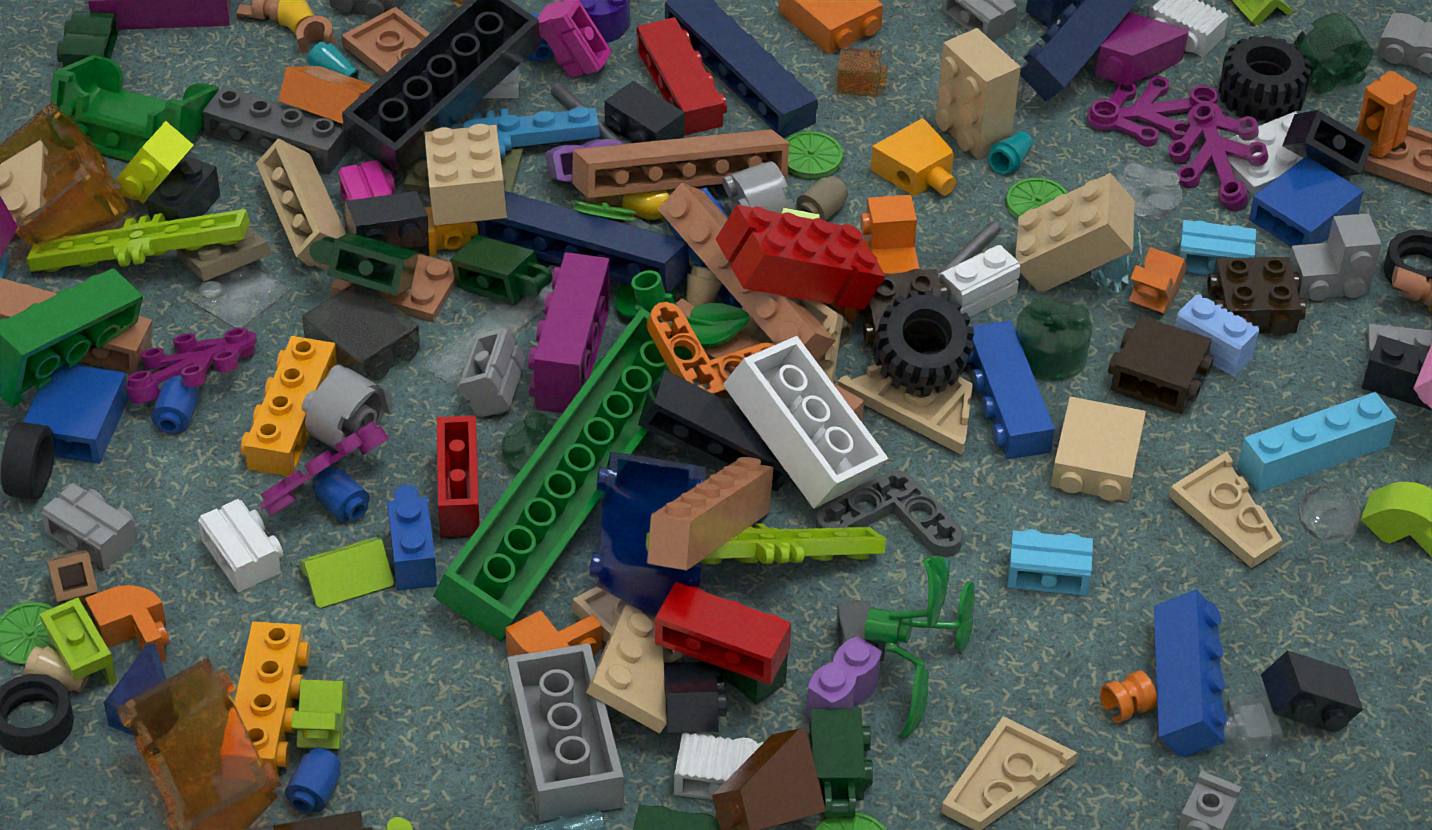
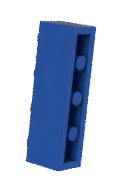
(1009, 392)
(1189, 674)

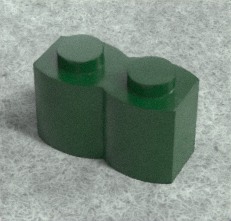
(88, 35)

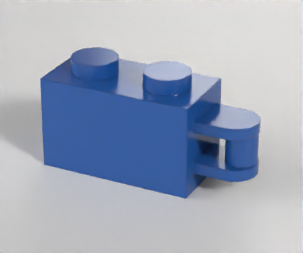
(411, 540)

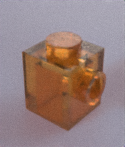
(861, 72)

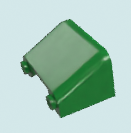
(118, 118)

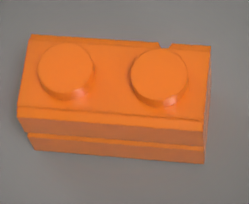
(1386, 112)

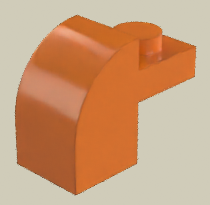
(1158, 281)
(129, 614)
(538, 634)

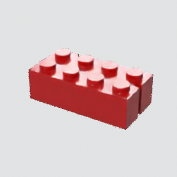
(800, 257)

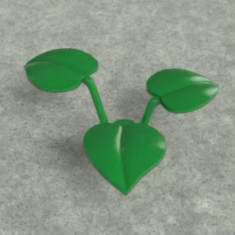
(710, 321)
(896, 627)

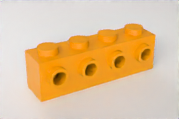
(279, 422)
(269, 687)

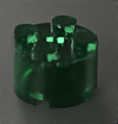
(1335, 52)
(1054, 337)

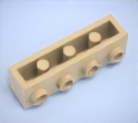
(299, 198)

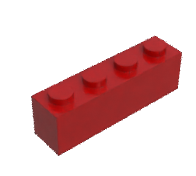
(681, 74)

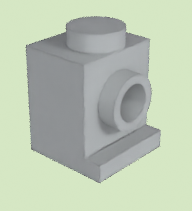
(1210, 804)

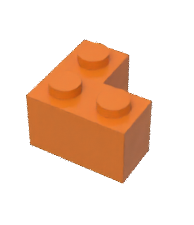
(891, 232)

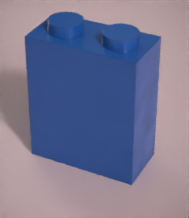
(1303, 202)
(81, 410)

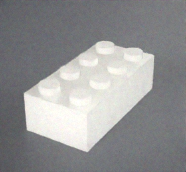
(805, 421)

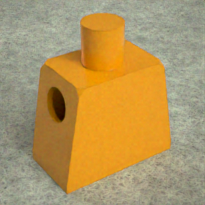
(915, 160)

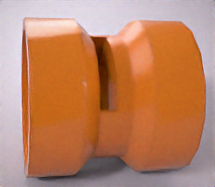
(1130, 695)

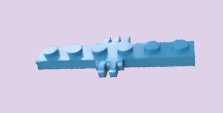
(538, 128)

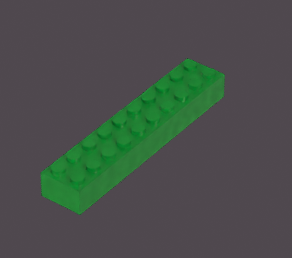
(555, 488)

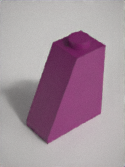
(1140, 49)

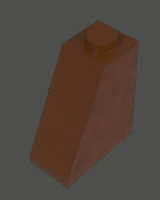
(771, 785)

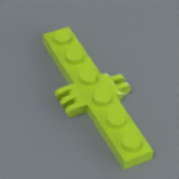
(139, 240)
(791, 545)

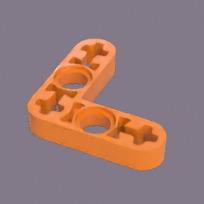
(708, 370)

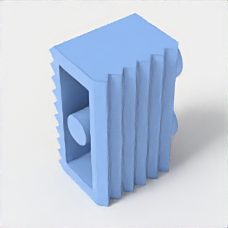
(1231, 335)

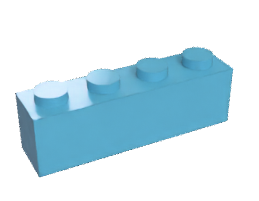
(1316, 441)

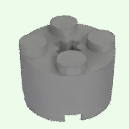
(757, 186)
(344, 406)

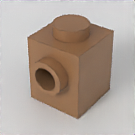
(72, 576)

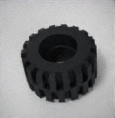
(1264, 78)
(927, 315)

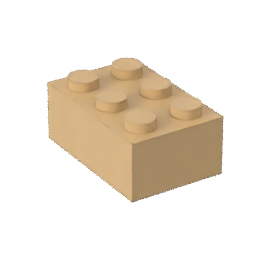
(976, 92)
(465, 174)
(1075, 233)

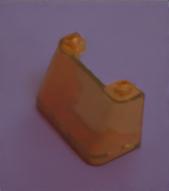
(79, 183)
(200, 751)

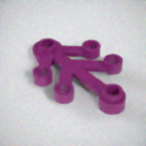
(1109, 115)
(1206, 120)
(190, 361)
(281, 493)

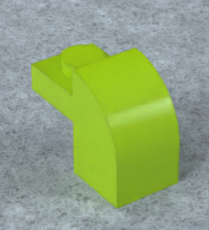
(1401, 511)
(321, 714)

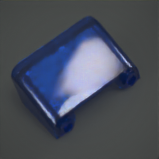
(631, 493)

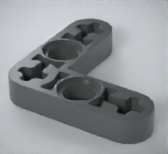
(900, 504)

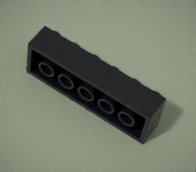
(440, 80)

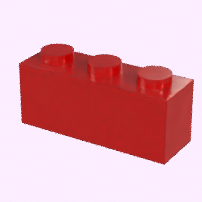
(457, 476)
(722, 632)

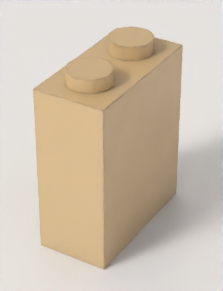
(1098, 449)

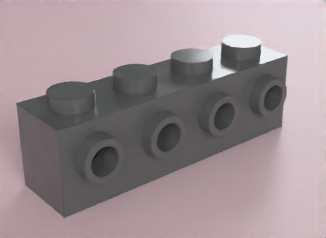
(260, 122)

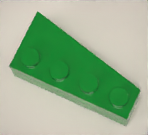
(63, 331)

